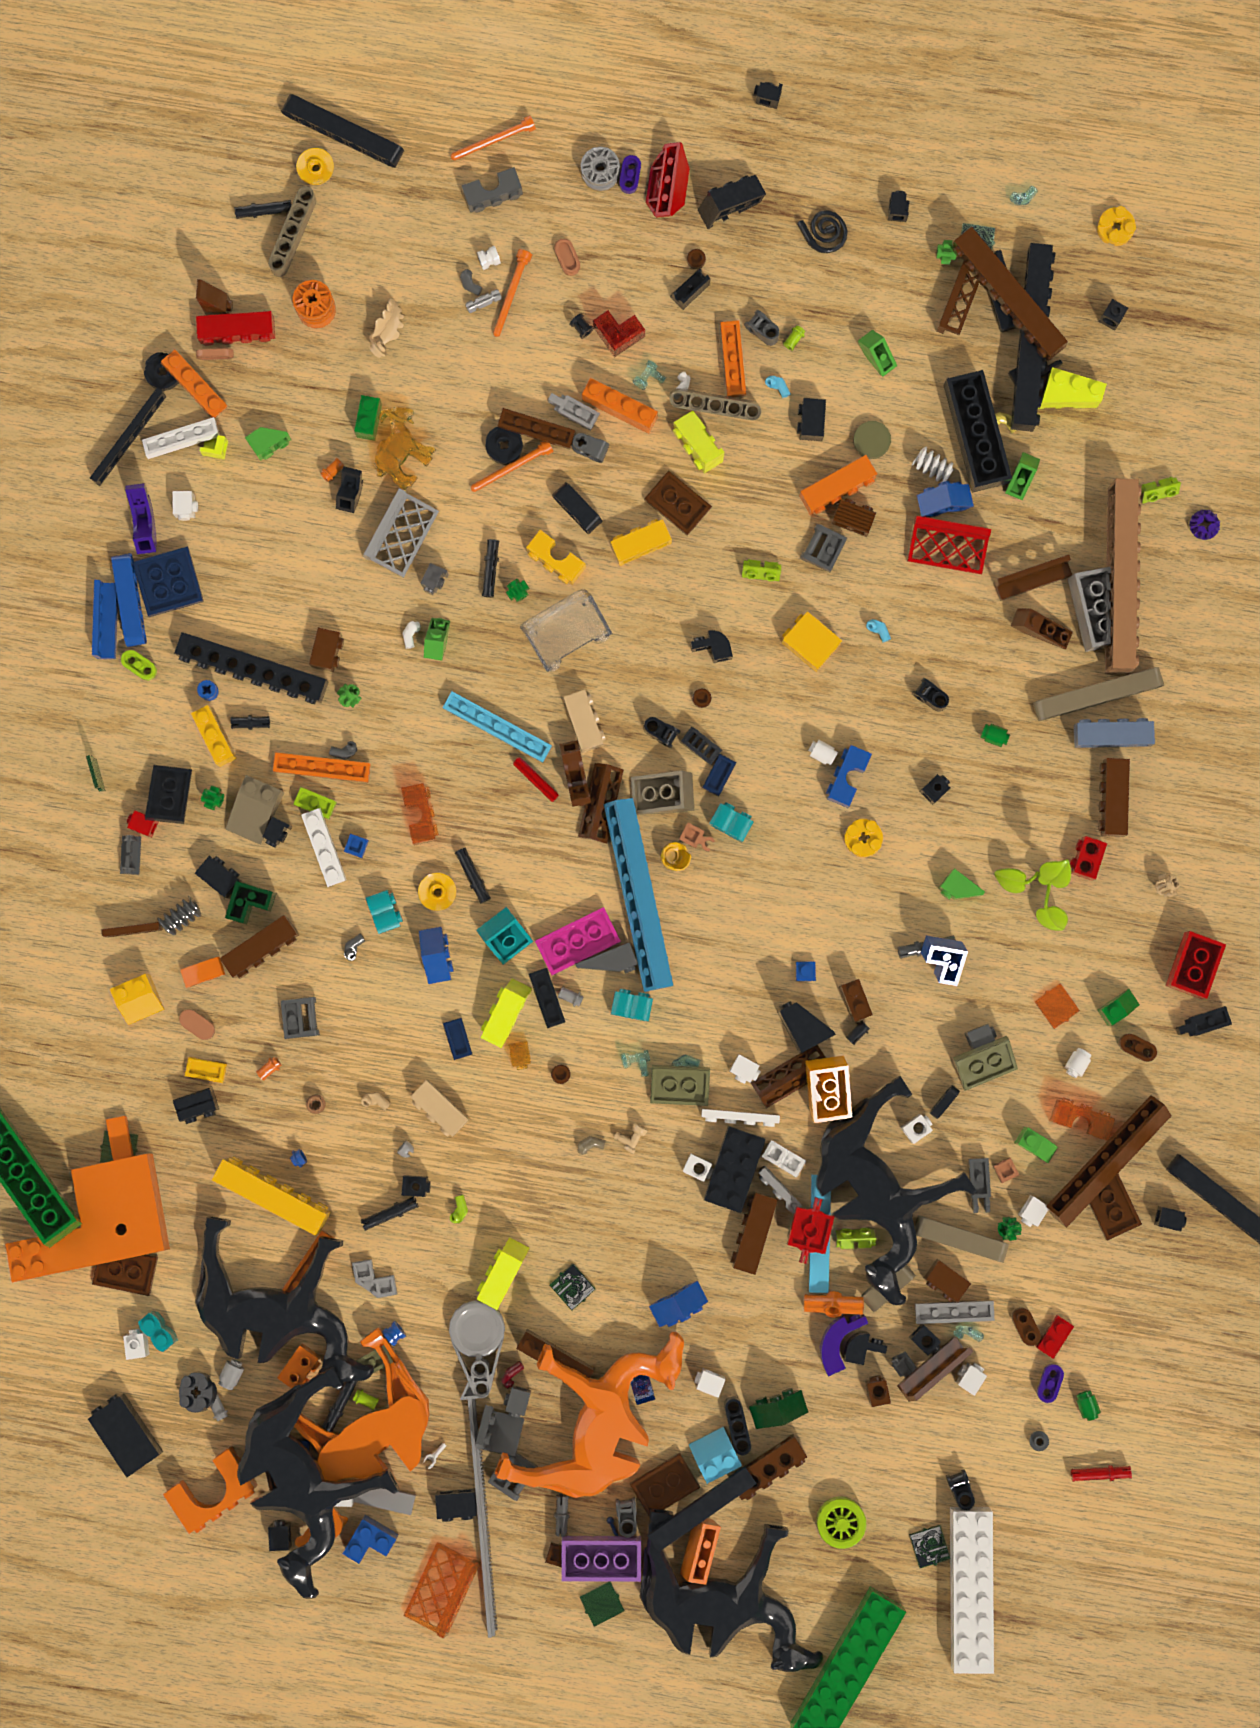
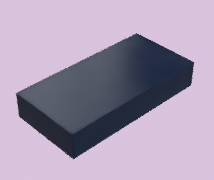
(719, 775)
(457, 1038)

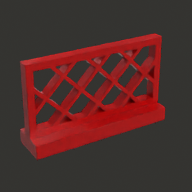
(955, 529)

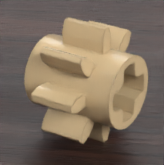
(1167, 885)

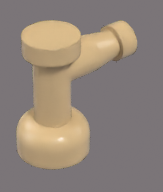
(630, 1144)

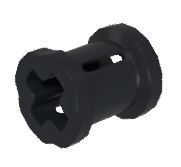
(581, 326)

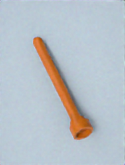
(525, 125)
(523, 258)
(543, 448)

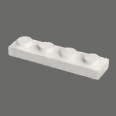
(180, 438)
(323, 847)
(748, 1118)

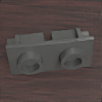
(130, 855)
(903, 1364)

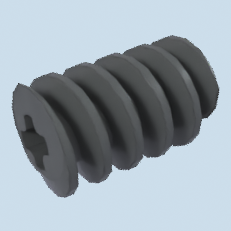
(180, 916)

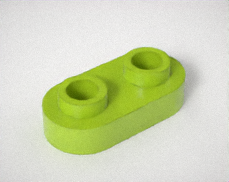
(139, 665)

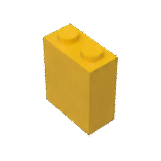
(811, 641)

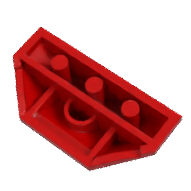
(668, 181)

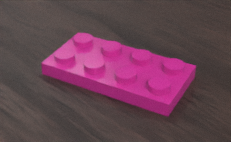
(577, 941)

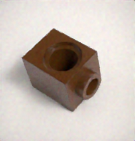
(881, 1399)

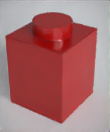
(138, 823)

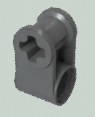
(760, 325)
(592, 447)
(626, 1513)

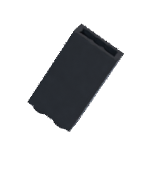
(124, 1434)

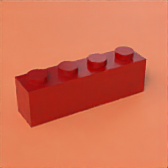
(235, 327)

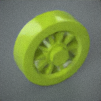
(841, 1522)

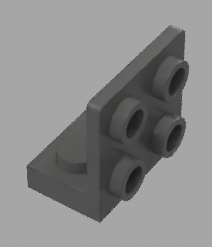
(499, 1432)

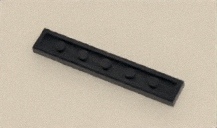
(128, 436)
(701, 1509)

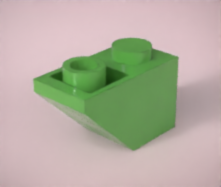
(266, 441)
(436, 639)

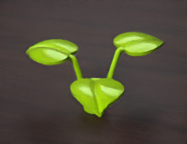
(1051, 873)

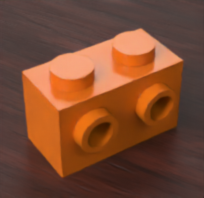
(299, 1366)

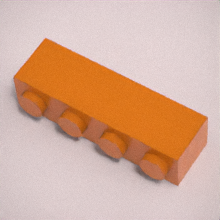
(619, 405)
(837, 485)

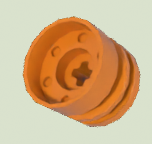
(317, 313)

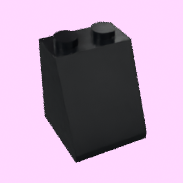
(803, 1026)

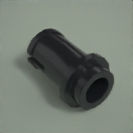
(856, 1034)

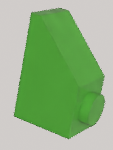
(877, 352)
(1022, 476)
(959, 887)
(1036, 1144)

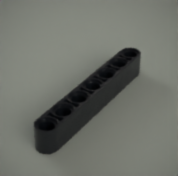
(342, 130)
(1215, 1196)

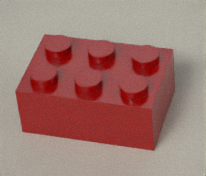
(1195, 965)

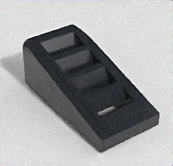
(705, 740)

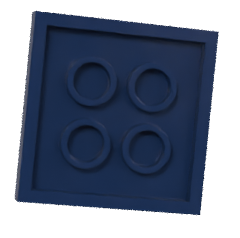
(168, 581)

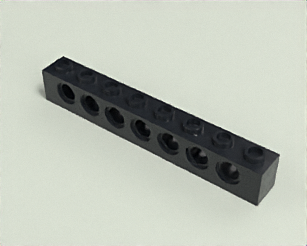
(188, 643)

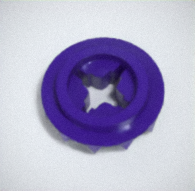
(1200, 531)

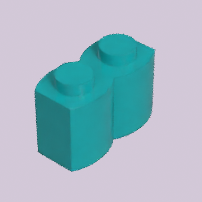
(731, 822)
(383, 911)
(631, 1005)
(156, 1328)

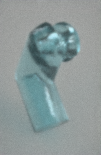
(1023, 198)
(686, 1060)
(968, 1330)

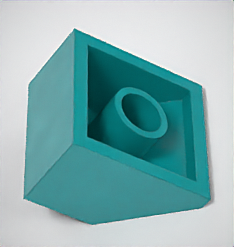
(504, 935)

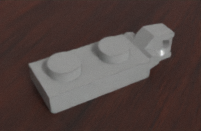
(574, 410)
(780, 1190)

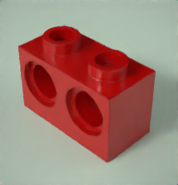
(1093, 860)

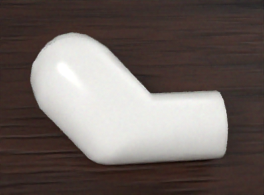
(684, 383)
(408, 633)

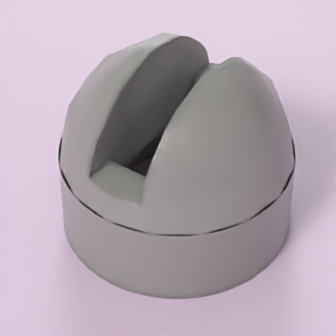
(405, 1148)

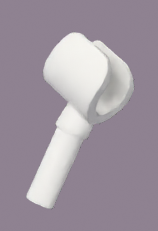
(432, 1457)

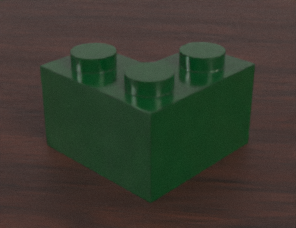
(246, 897)
(778, 1409)

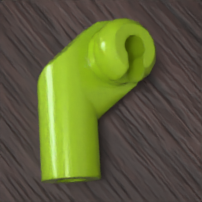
(461, 1210)

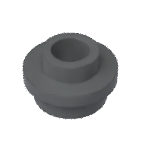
(1033, 1438)

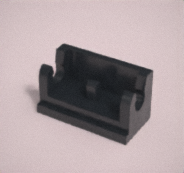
(690, 289)

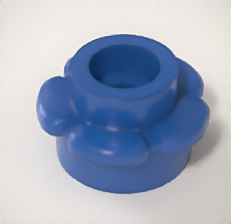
(298, 1158)

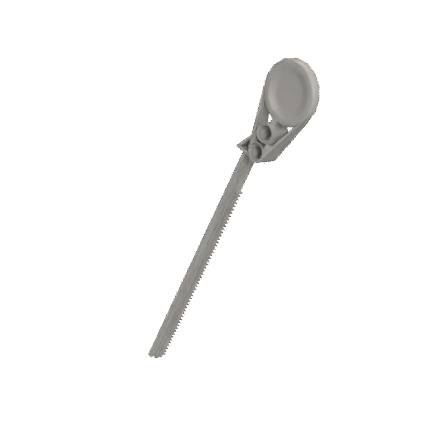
(477, 1333)

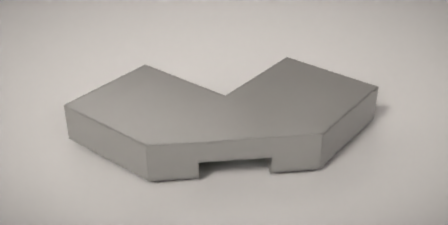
(365, 1277)

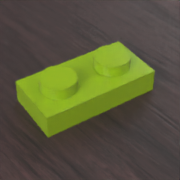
(311, 801)

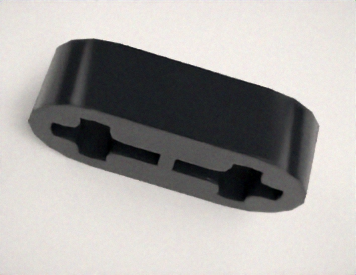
(944, 1102)

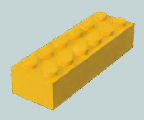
(271, 1195)

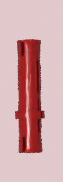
(1101, 1473)

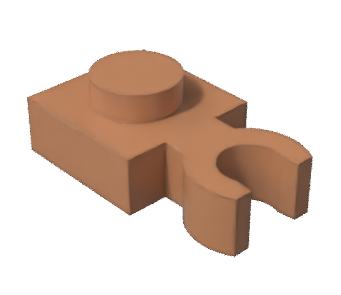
(693, 836)

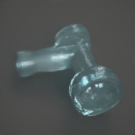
(650, 370)
(642, 1058)

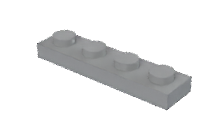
(954, 1312)

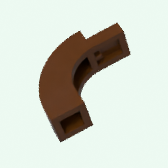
(575, 773)

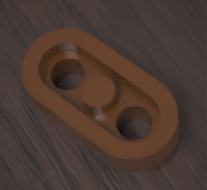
(1137, 1047)
(1026, 1327)

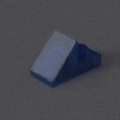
(642, 1389)

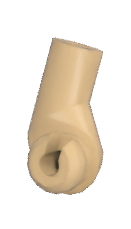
(373, 1099)

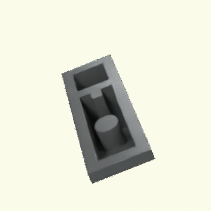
(615, 960)

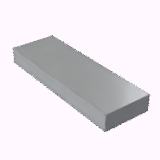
(381, 1498)

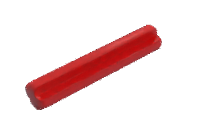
(535, 779)

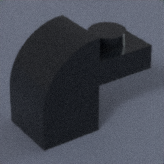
(350, 490)
(718, 644)
(858, 1345)

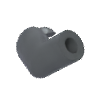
(467, 282)
(344, 753)
(351, 947)

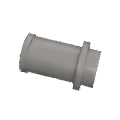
(570, 996)
(218, 1409)

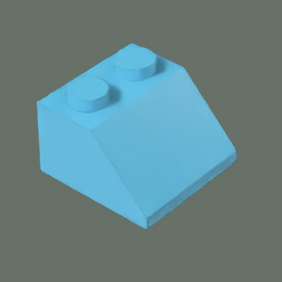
(715, 1455)

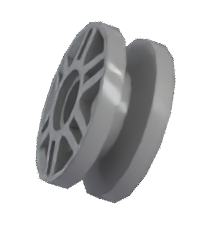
(600, 179)

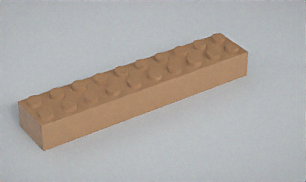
(1124, 564)

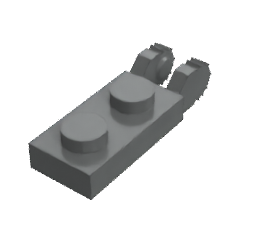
(980, 1178)

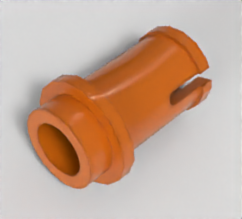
(332, 470)
(271, 1066)

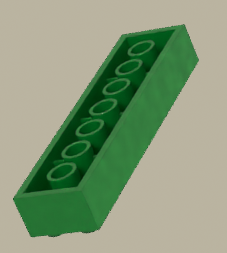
(32, 1188)
(850, 1662)

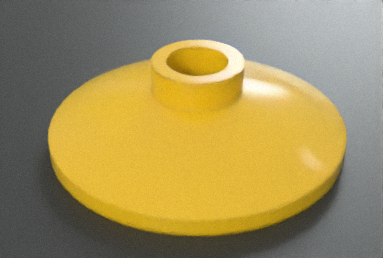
(315, 158)
(430, 884)

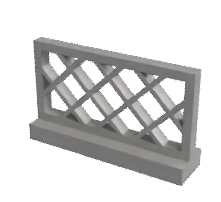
(385, 526)

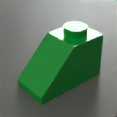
(1118, 1008)

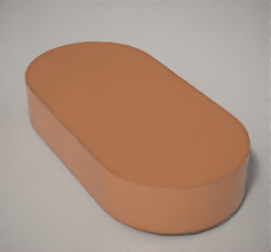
(567, 257)
(214, 354)
(197, 1024)

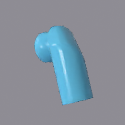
(779, 384)
(880, 628)

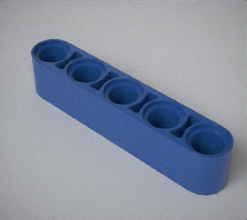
(129, 600)

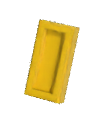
(205, 1070)

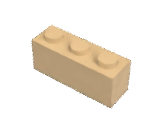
(584, 721)
(439, 1109)

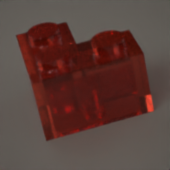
(616, 336)

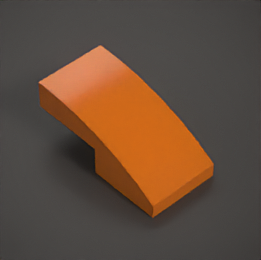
(202, 972)

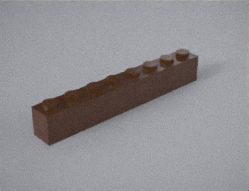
(1009, 293)
(1108, 1161)

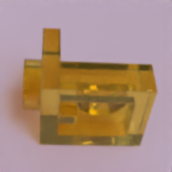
(520, 1055)

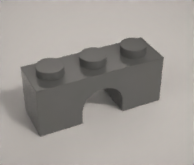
(479, 198)

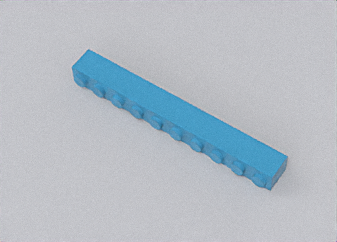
(638, 894)

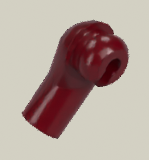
(510, 1373)

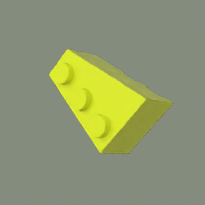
(1071, 390)
(698, 442)
(505, 1012)
(502, 1273)

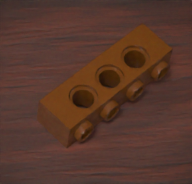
(772, 1456)

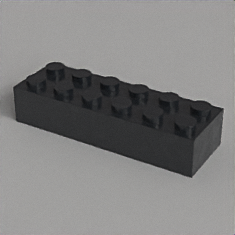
(977, 431)

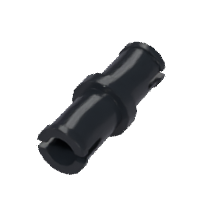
(250, 722)

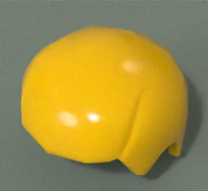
(675, 856)

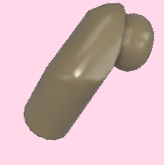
(588, 1143)

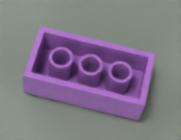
(601, 1558)

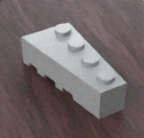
(1092, 606)

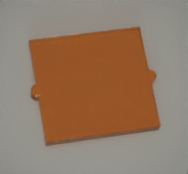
(1057, 1006)

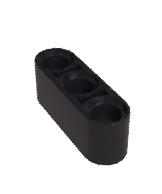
(577, 508)
(737, 1435)

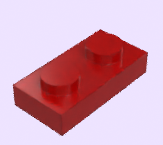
(1055, 1336)

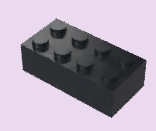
(734, 1169)

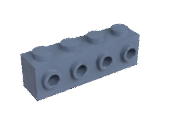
(1114, 734)

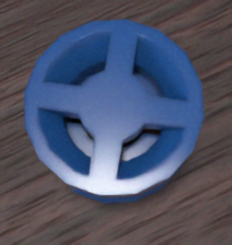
(210, 693)
(394, 1333)

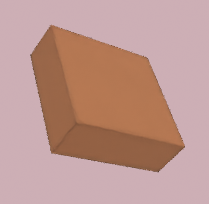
(1005, 1170)

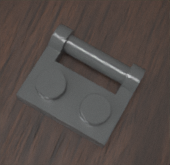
(829, 550)
(293, 1018)
(503, 1485)

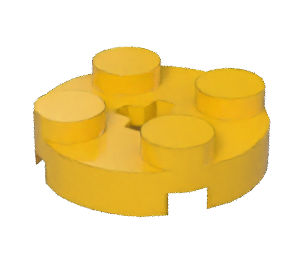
(1114, 236)
(858, 847)

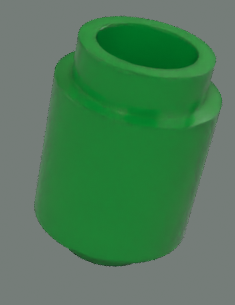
(995, 735)
(1088, 1405)

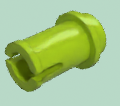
(796, 334)
(365, 1399)

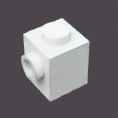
(184, 505)
(745, 1069)
(136, 1344)
(971, 1377)

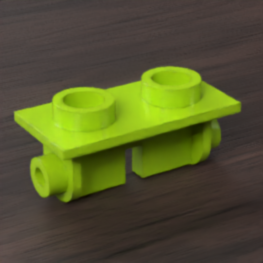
(1168, 488)
(753, 570)
(846, 1237)

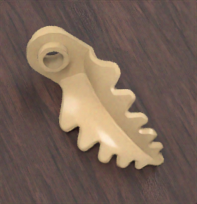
(386, 328)

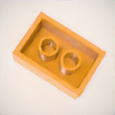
(828, 1089)

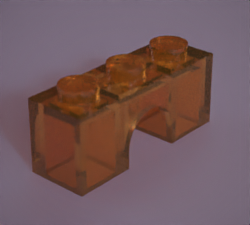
(418, 797)
(1066, 1112)

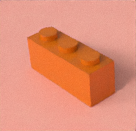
(700, 1551)

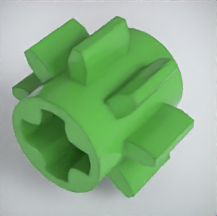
(945, 252)
(349, 695)

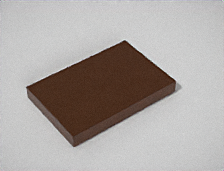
(677, 503)
(1114, 1210)
(128, 1274)
(665, 1484)

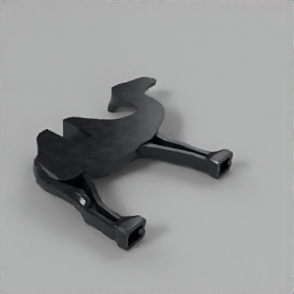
(877, 1188)
(271, 1310)
(299, 1478)
(721, 1603)

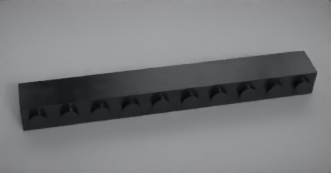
(1029, 362)

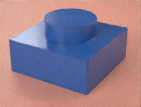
(356, 846)
(805, 971)

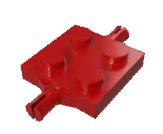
(810, 1230)

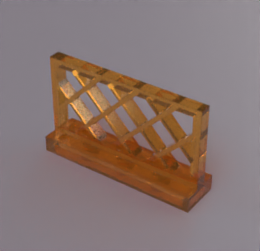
(458, 1594)

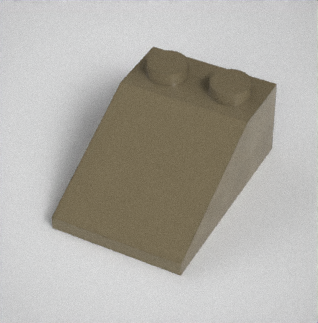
(663, 793)
(253, 809)

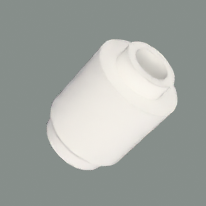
(822, 752)
(1078, 1063)

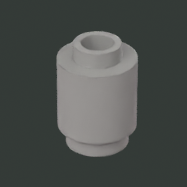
(231, 1374)

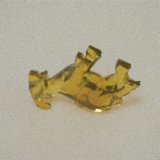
(398, 447)

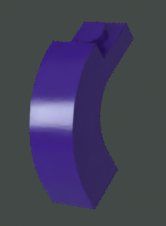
(143, 518)
(832, 1338)

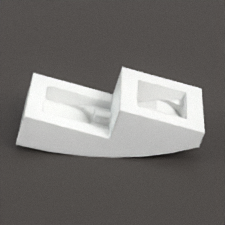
(784, 1158)

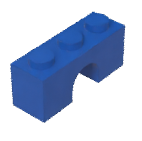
(853, 760)

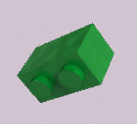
(367, 418)

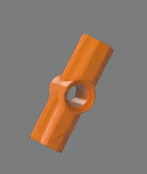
(833, 1304)

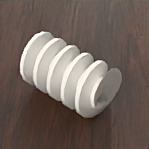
(933, 465)

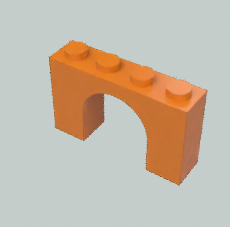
(194, 1513)

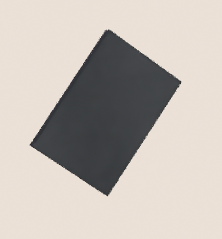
(168, 794)

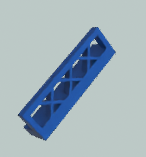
(104, 620)

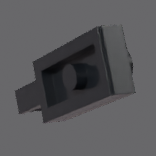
(1205, 1022)

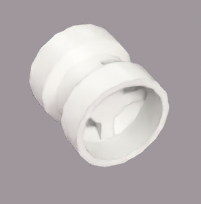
(488, 258)

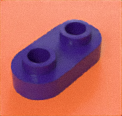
(630, 175)
(1051, 1383)

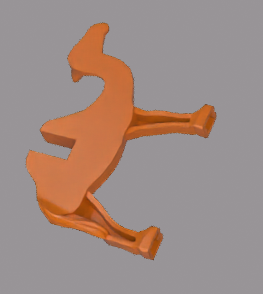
(599, 1423)
(358, 1445)

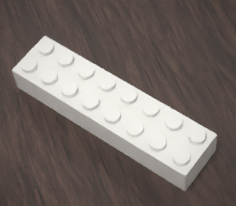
(971, 1590)

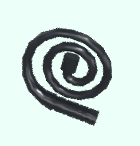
(829, 229)

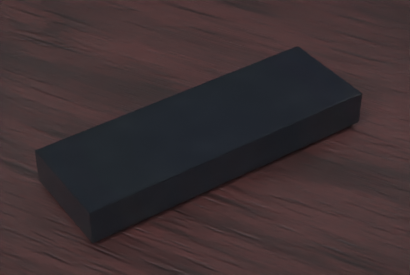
(547, 998)

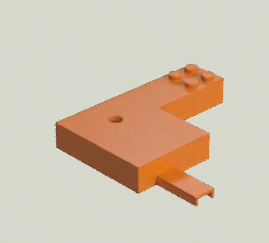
(105, 1197)

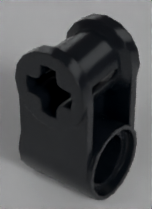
(930, 694)
(662, 731)
(960, 1486)

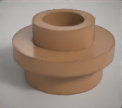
(309, 1104)

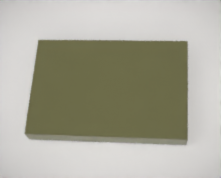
(985, 1063)
(680, 1085)

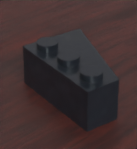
(730, 199)

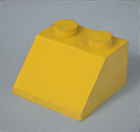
(137, 998)

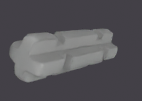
(483, 301)

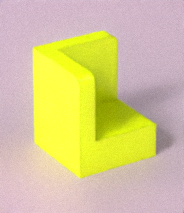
(215, 447)

